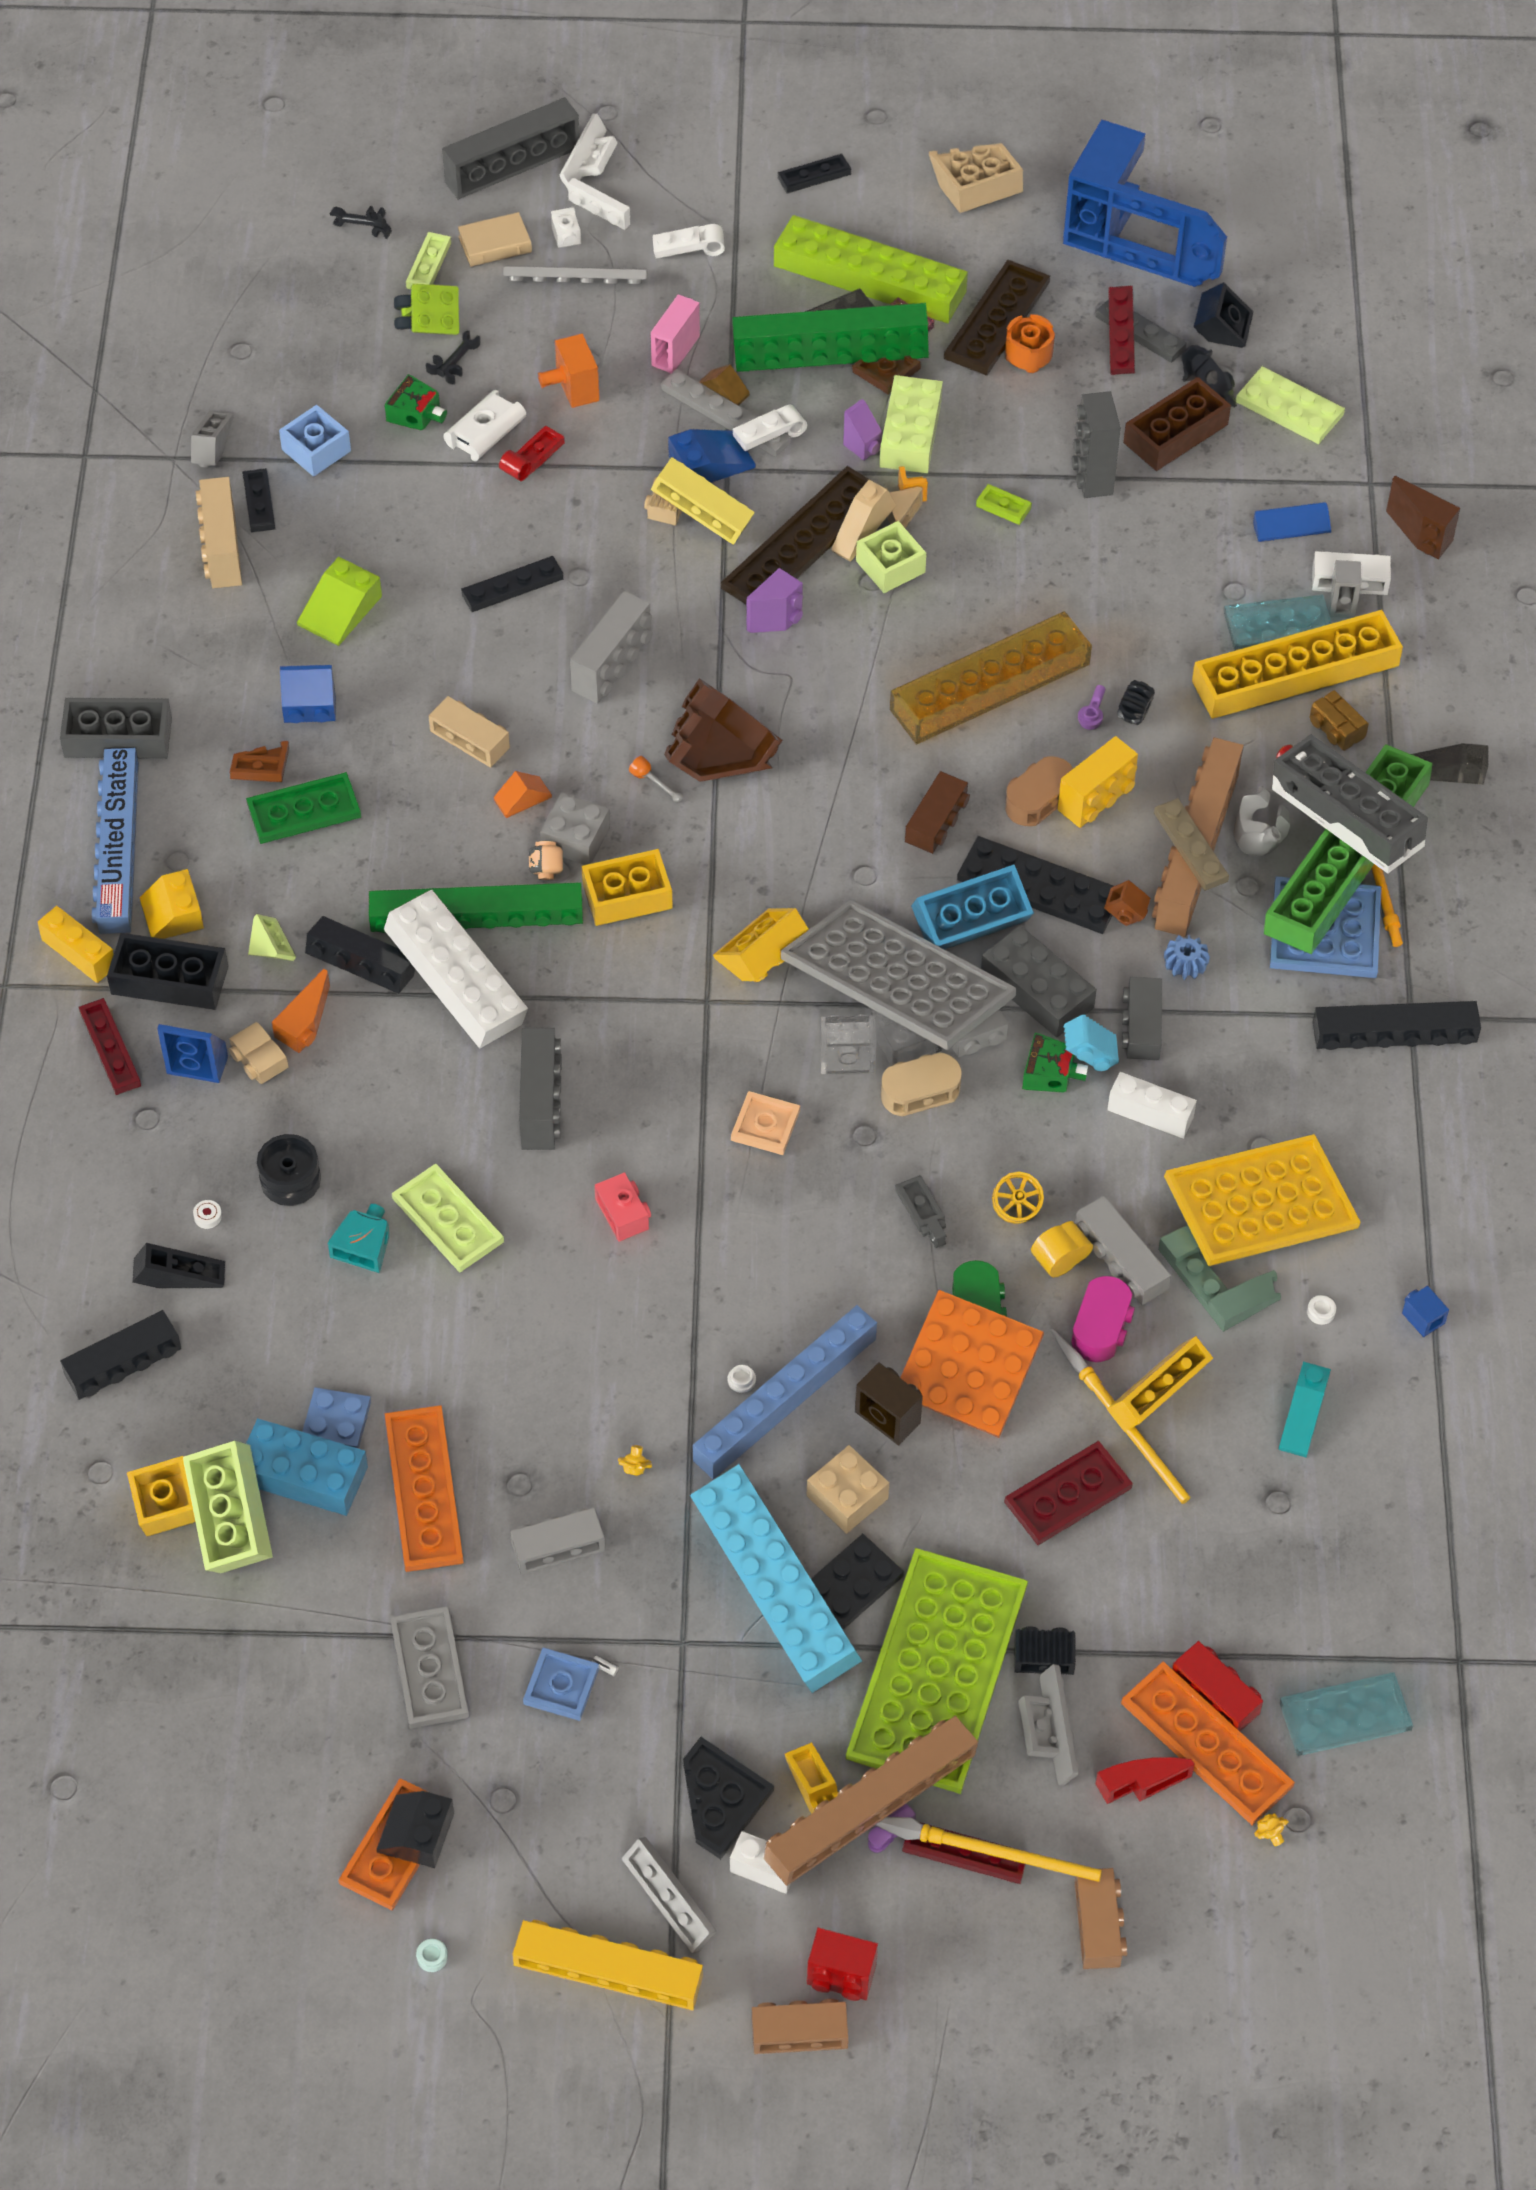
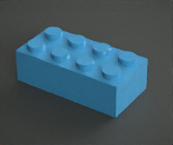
(973, 908)
(306, 1466)

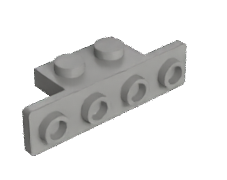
(1048, 1725)

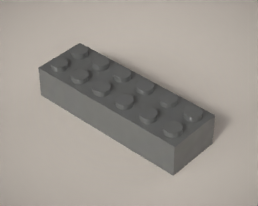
(510, 148)

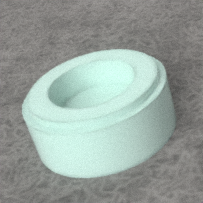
(432, 1955)

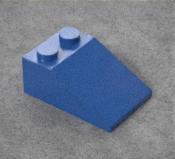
(710, 453)
(192, 1053)

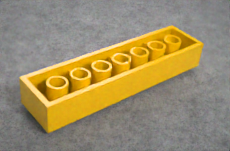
(1296, 664)

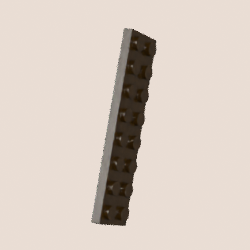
(800, 539)

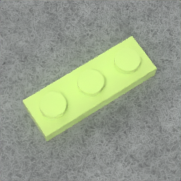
(429, 259)

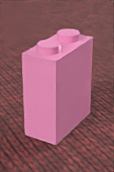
(675, 333)

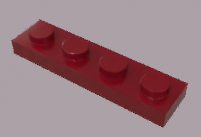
(1121, 330)
(109, 1046)
(966, 1859)

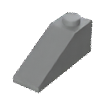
(210, 438)

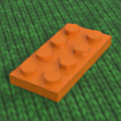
(377, 1874)

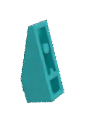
(1304, 1409)

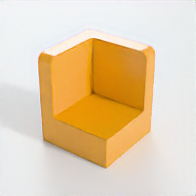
(906, 483)

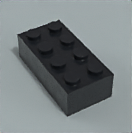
(167, 971)

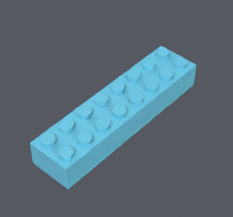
(775, 1578)

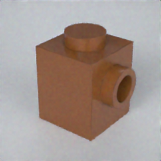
(1127, 903)

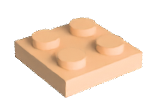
(765, 1123)

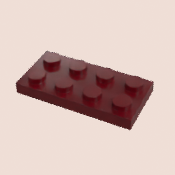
(1068, 1492)

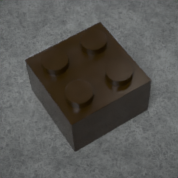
(888, 1403)

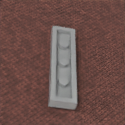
(669, 1895)

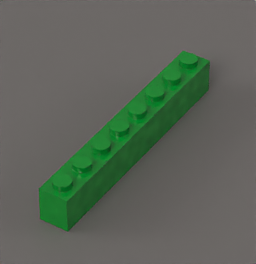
(491, 905)

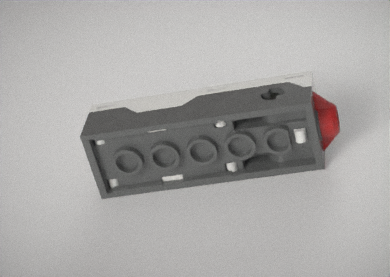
(1349, 803)

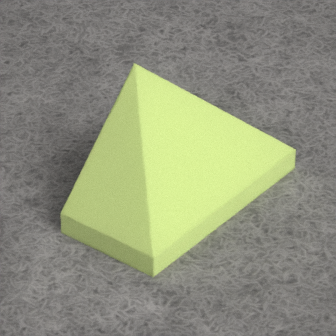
(269, 940)

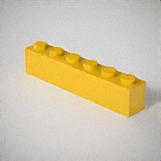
(608, 1964)

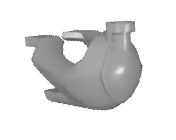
(1258, 837)

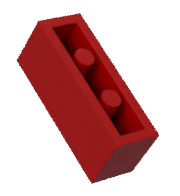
(1219, 1685)

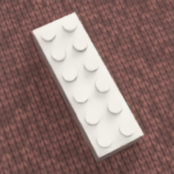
(455, 968)

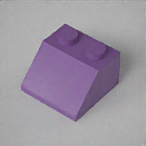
(775, 604)

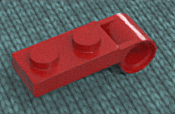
(531, 454)

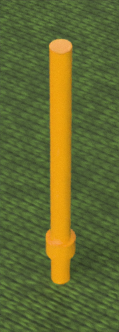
(1390, 920)

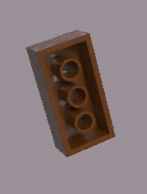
(1176, 423)

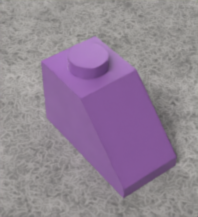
(861, 431)

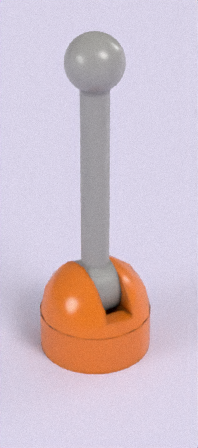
(642, 768)

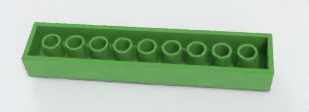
(1335, 869)

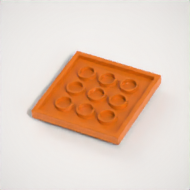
(971, 1362)

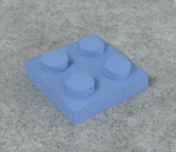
(337, 1416)
(561, 1684)

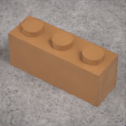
(1100, 1921)
(799, 2027)

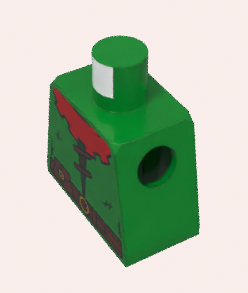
(414, 405)
(1051, 1066)

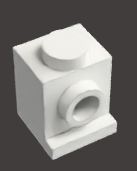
(565, 227)

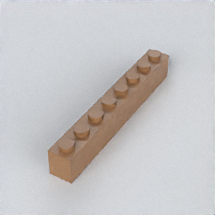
(869, 1800)

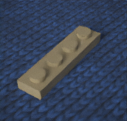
(1191, 844)

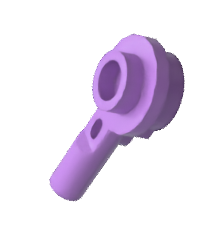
(1091, 716)

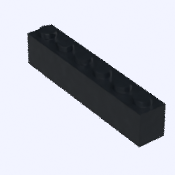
(1396, 1025)

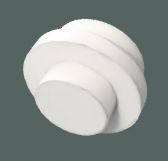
(741, 1379)

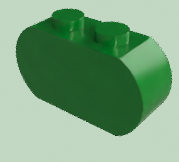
(980, 1285)

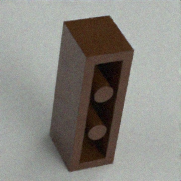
(937, 812)

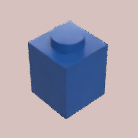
(1425, 1310)

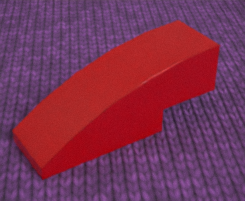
(1142, 1777)

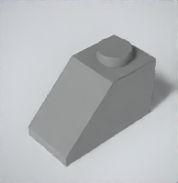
(1345, 588)

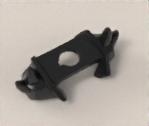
(1199, 362)

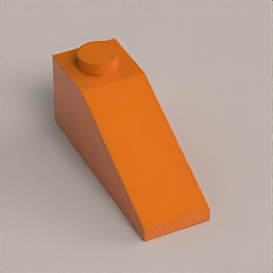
(301, 1018)

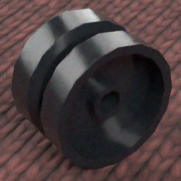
(288, 1169)

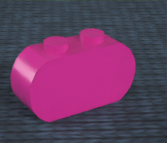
(1102, 1319)

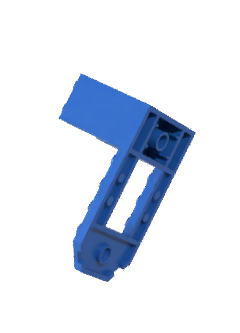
(1104, 200)

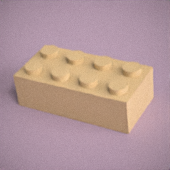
(218, 532)

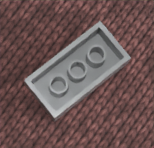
(611, 647)

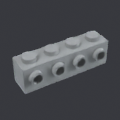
(1123, 1250)

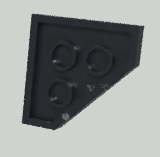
(721, 1796)

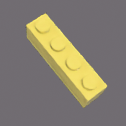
(702, 500)

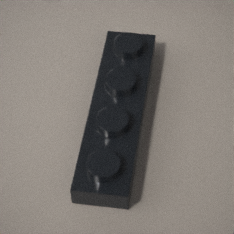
(512, 584)

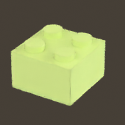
(891, 557)

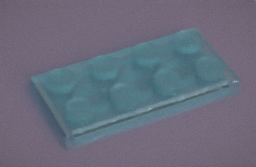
(1274, 619)
(1346, 1714)

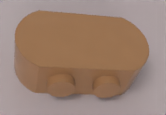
(1036, 791)

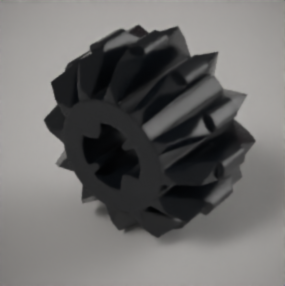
(1136, 702)

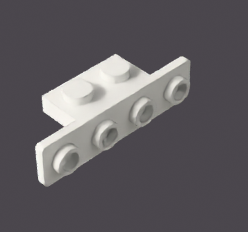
(590, 152)

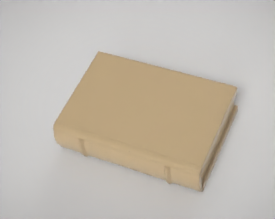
(494, 239)

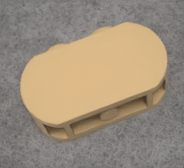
(921, 1084)

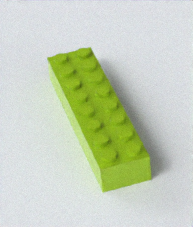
(873, 267)

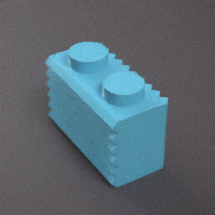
(1091, 1043)

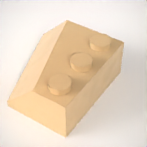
(977, 175)

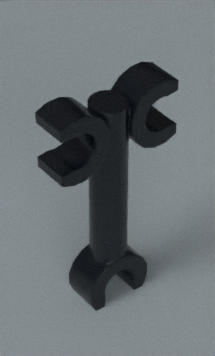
(371, 219)
(449, 368)

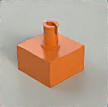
(574, 370)

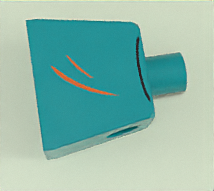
(361, 1239)

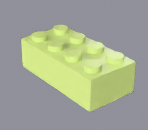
(911, 424)
(227, 1507)

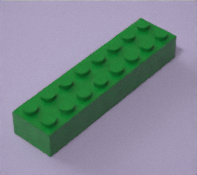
(830, 337)

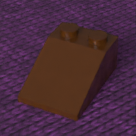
(1422, 517)

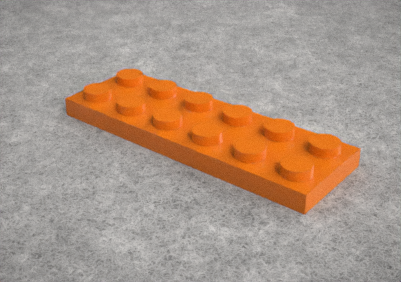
(423, 1488)
(1216, 1747)

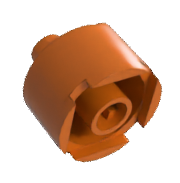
(1029, 342)

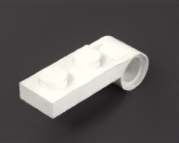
(705, 237)
(770, 426)

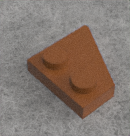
(260, 764)

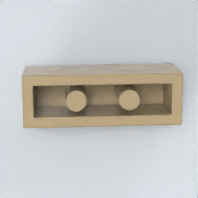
(469, 731)

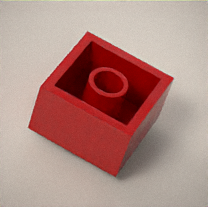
(842, 1964)

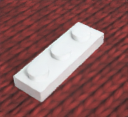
(599, 203)

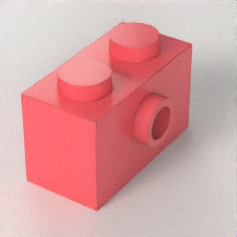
(622, 1206)

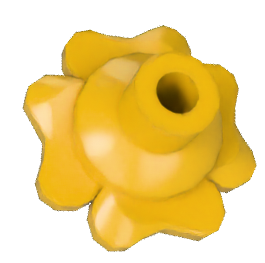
(635, 1462)
(1271, 1828)

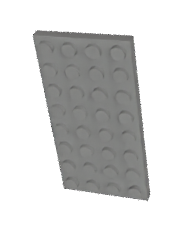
(898, 974)

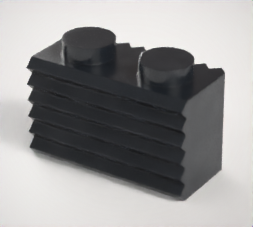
(1041, 1649)

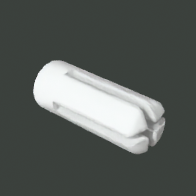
(613, 1669)

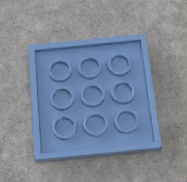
(1349, 944)

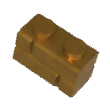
(1338, 720)

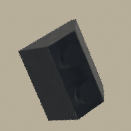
(1223, 317)
(417, 1827)

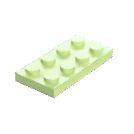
(1290, 405)
(447, 1218)

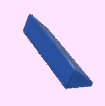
(1292, 521)

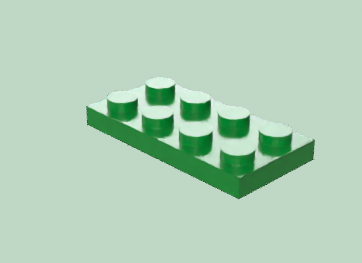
(303, 807)

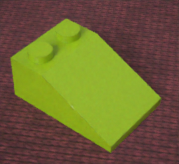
(340, 601)

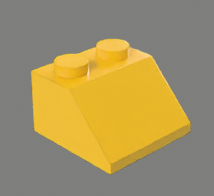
(171, 906)

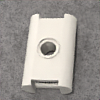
(484, 425)

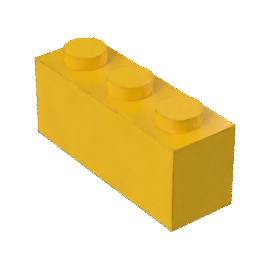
(76, 943)

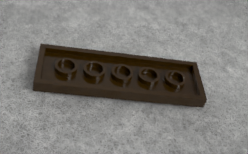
(984, 332)

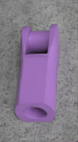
(880, 1838)

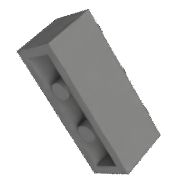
(557, 1540)

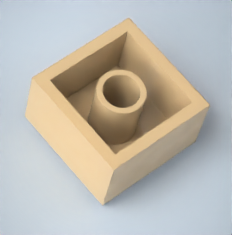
(847, 1489)

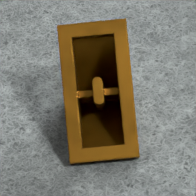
(726, 383)

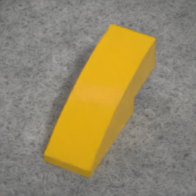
(811, 1775)

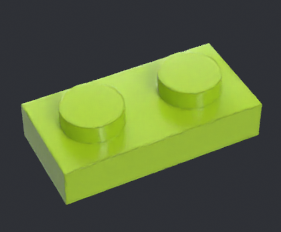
(1003, 504)

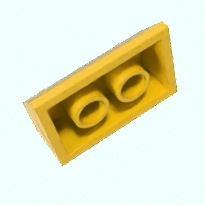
(760, 944)

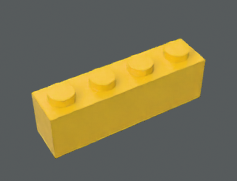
(1160, 1383)

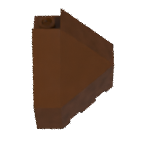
(719, 737)

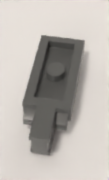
(923, 1209)

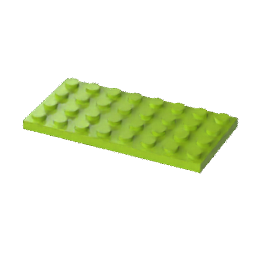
(937, 1658)

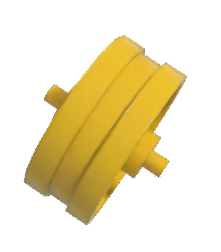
(1017, 1197)

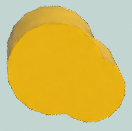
(1061, 1248)

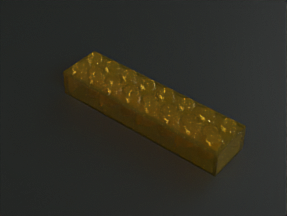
(990, 677)

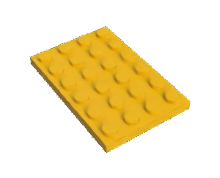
(1261, 1199)

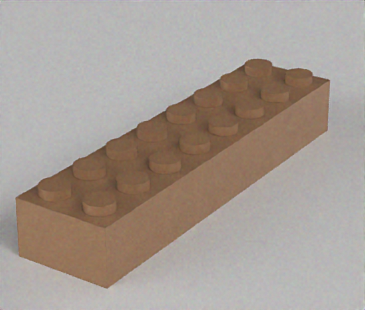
(1207, 808)

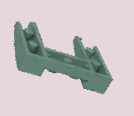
(1223, 1305)

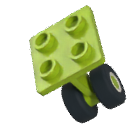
(429, 309)

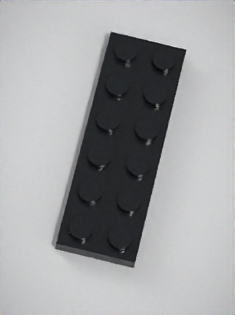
(1046, 884)

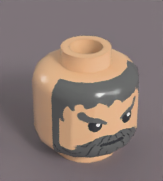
(545, 860)

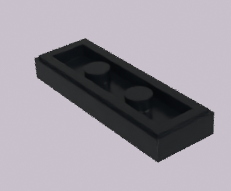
(814, 173)
(258, 500)

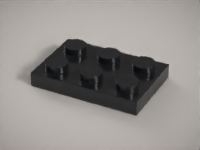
(856, 1579)

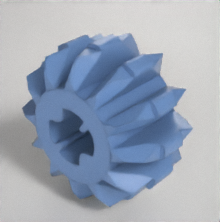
(1186, 957)

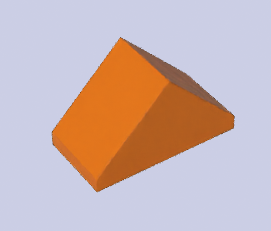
(521, 793)

